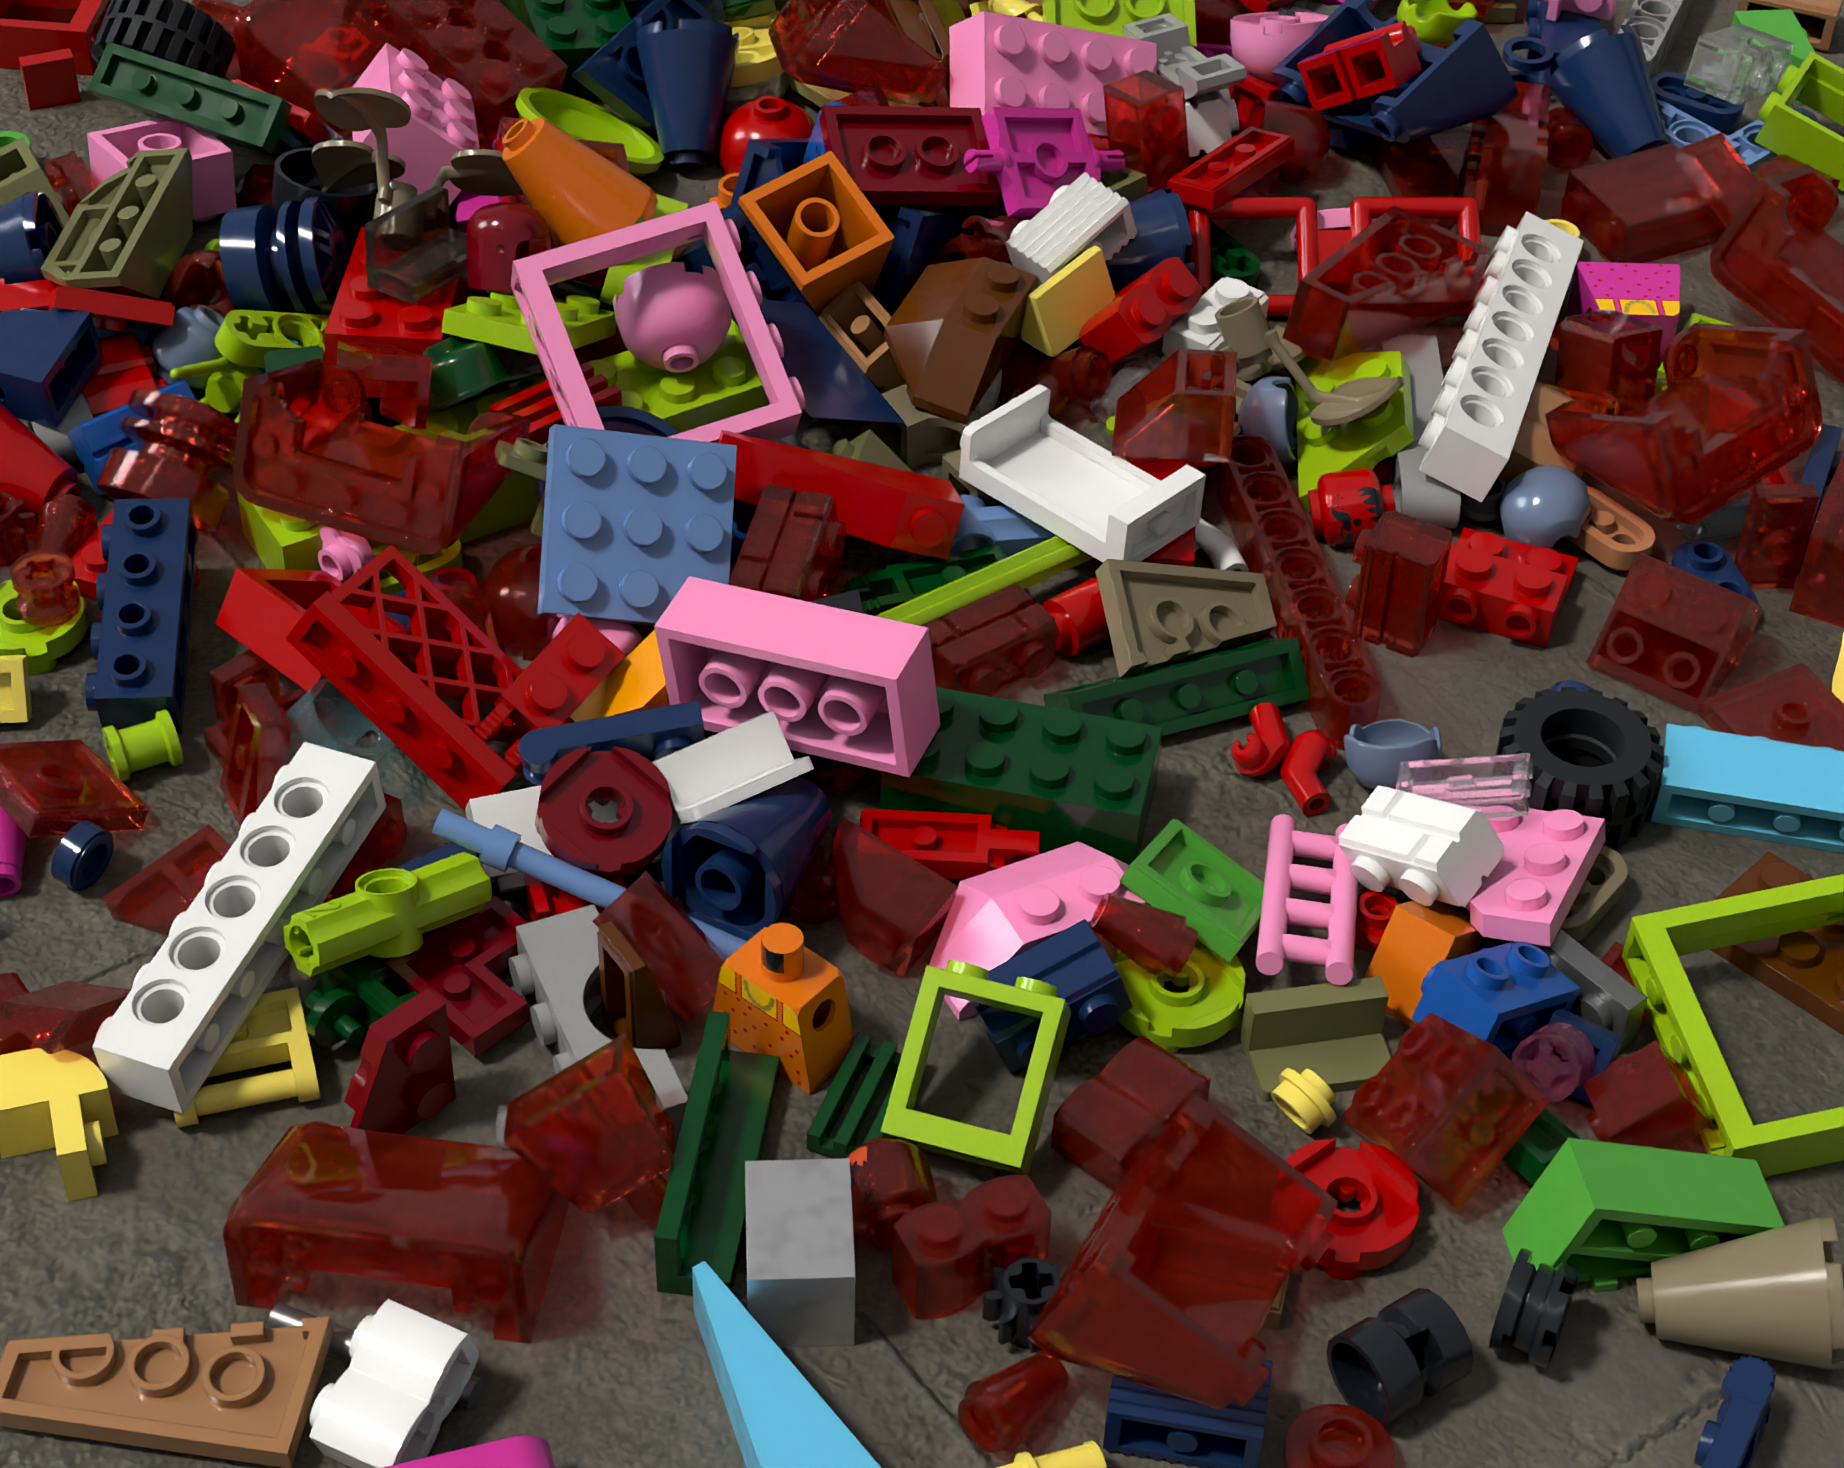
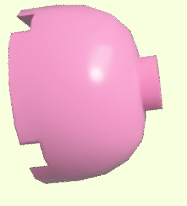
(1266, 39)
(673, 316)

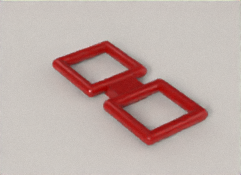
(1315, 244)

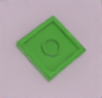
(1200, 882)

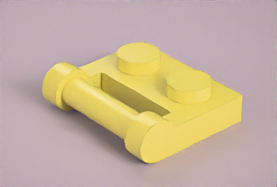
(268, 1036)

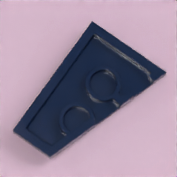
(616, 70)

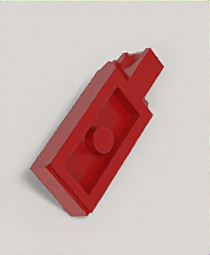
(951, 842)

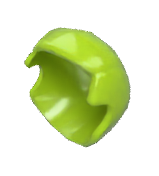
(1434, 19)

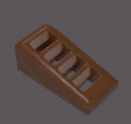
(631, 996)

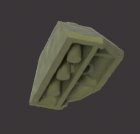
(128, 228)

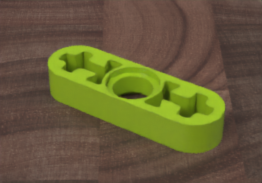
(251, 333)

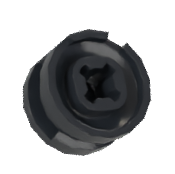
(1534, 1308)

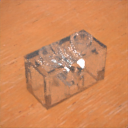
(1738, 63)

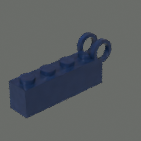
(1545, 41)

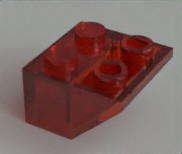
(1180, 411)
(1674, 633)

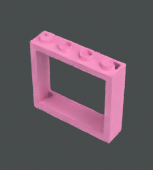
(531, 289)

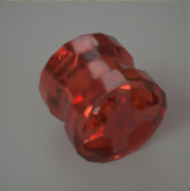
(45, 588)

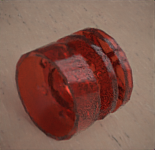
(177, 453)

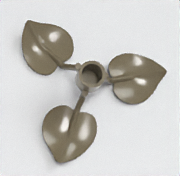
(353, 163)
(1263, 349)

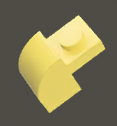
(58, 1105)

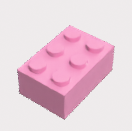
(439, 120)

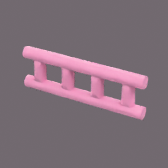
(1280, 910)

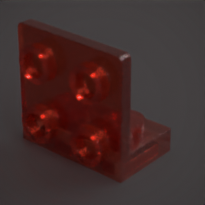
(1446, 1107)

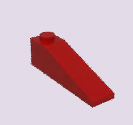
(873, 500)

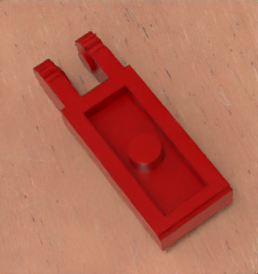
(553, 683)

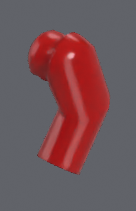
(1267, 744)

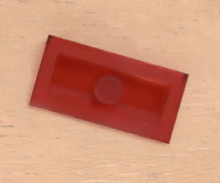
(62, 1013)

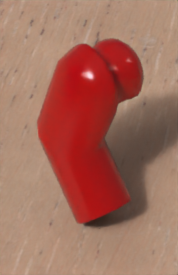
(1301, 768)

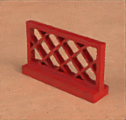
(404, 701)

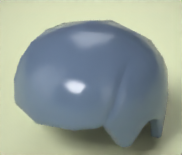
(1271, 413)
(1544, 506)
(1380, 747)

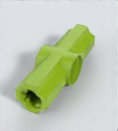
(387, 913)

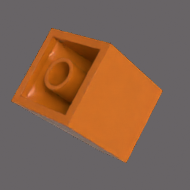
(820, 229)

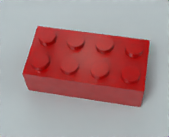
(375, 317)

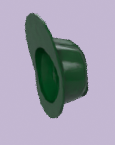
(466, 371)

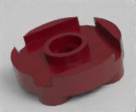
(602, 776)

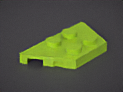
(1356, 442)

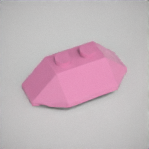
(1025, 905)

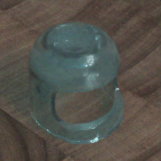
(332, 721)

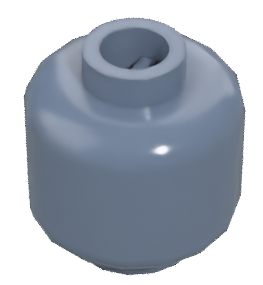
(188, 343)

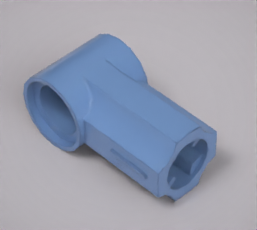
(995, 525)

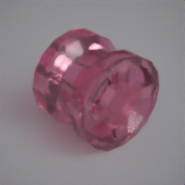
(1556, 1078)

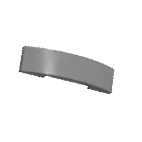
(1182, 62)

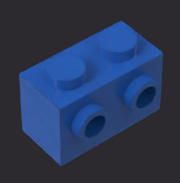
(1497, 993)

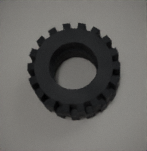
(167, 31)
(1587, 757)

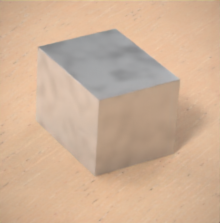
(801, 1251)

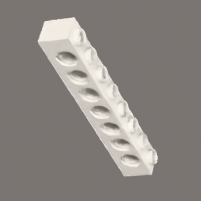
(1499, 356)

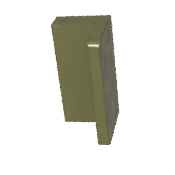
(1316, 1028)

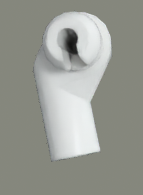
(1219, 548)

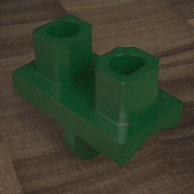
(350, 1001)

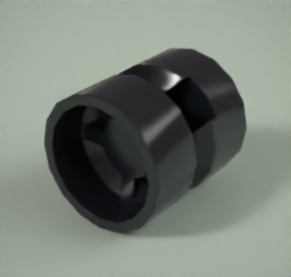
(1400, 1356)

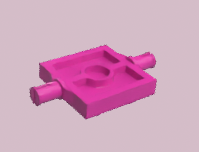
(1037, 154)

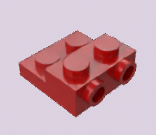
(1506, 587)

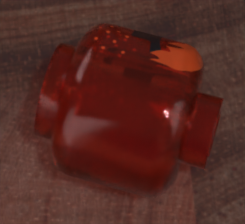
(886, 1184)

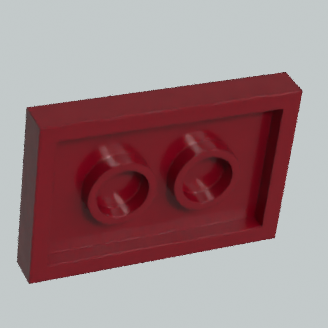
(910, 154)

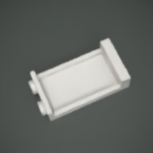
(1076, 484)

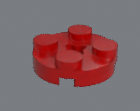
(1387, 1208)

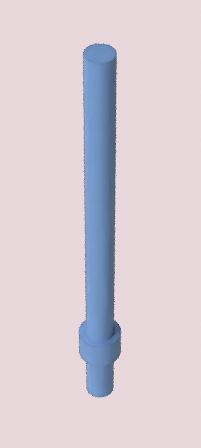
(503, 849)

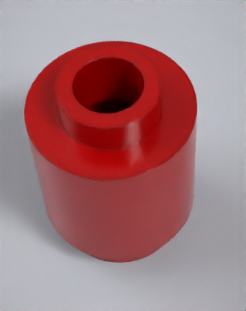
(1078, 618)

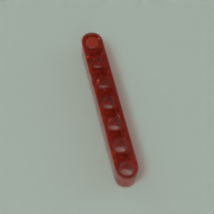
(1301, 588)

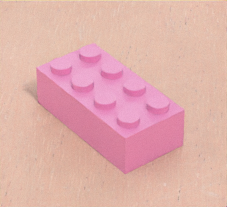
(1040, 65)
(832, 676)

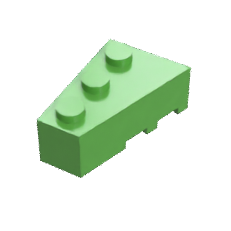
(1633, 1205)

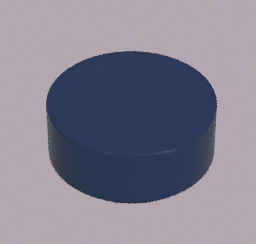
(82, 855)

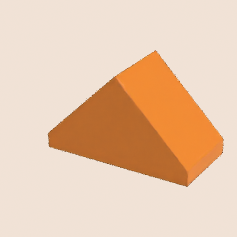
(1415, 943)

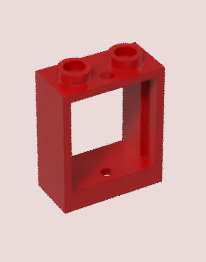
(28, 38)
(268, 604)

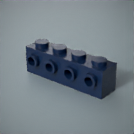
(145, 612)

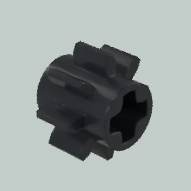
(1019, 1298)

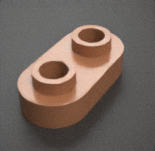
(1613, 533)

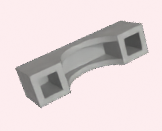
(562, 976)

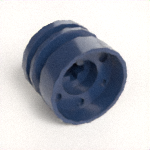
(284, 256)

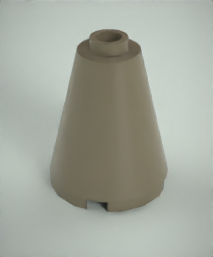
(1754, 1296)

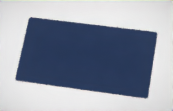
(827, 374)

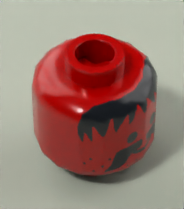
(1347, 504)

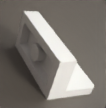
(729, 768)

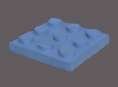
(631, 522)

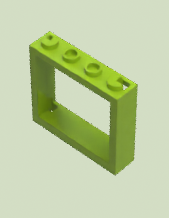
(1683, 1031)

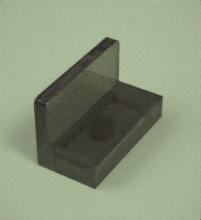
(414, 248)

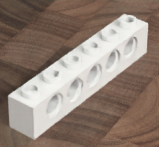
(232, 934)

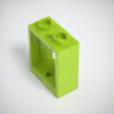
(1788, 132)
(960, 1140)

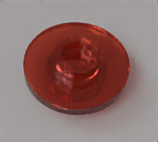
(1337, 1439)

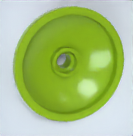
(591, 122)

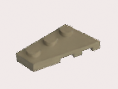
(1179, 612)

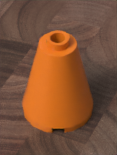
(572, 183)

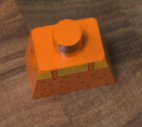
(787, 1005)

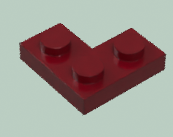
(462, 970)

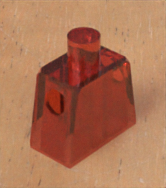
(1607, 360)
(597, 1132)

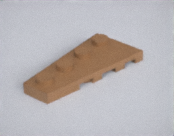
(193, 1394)

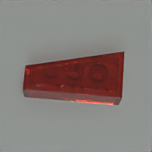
(1509, 159)
(1384, 285)

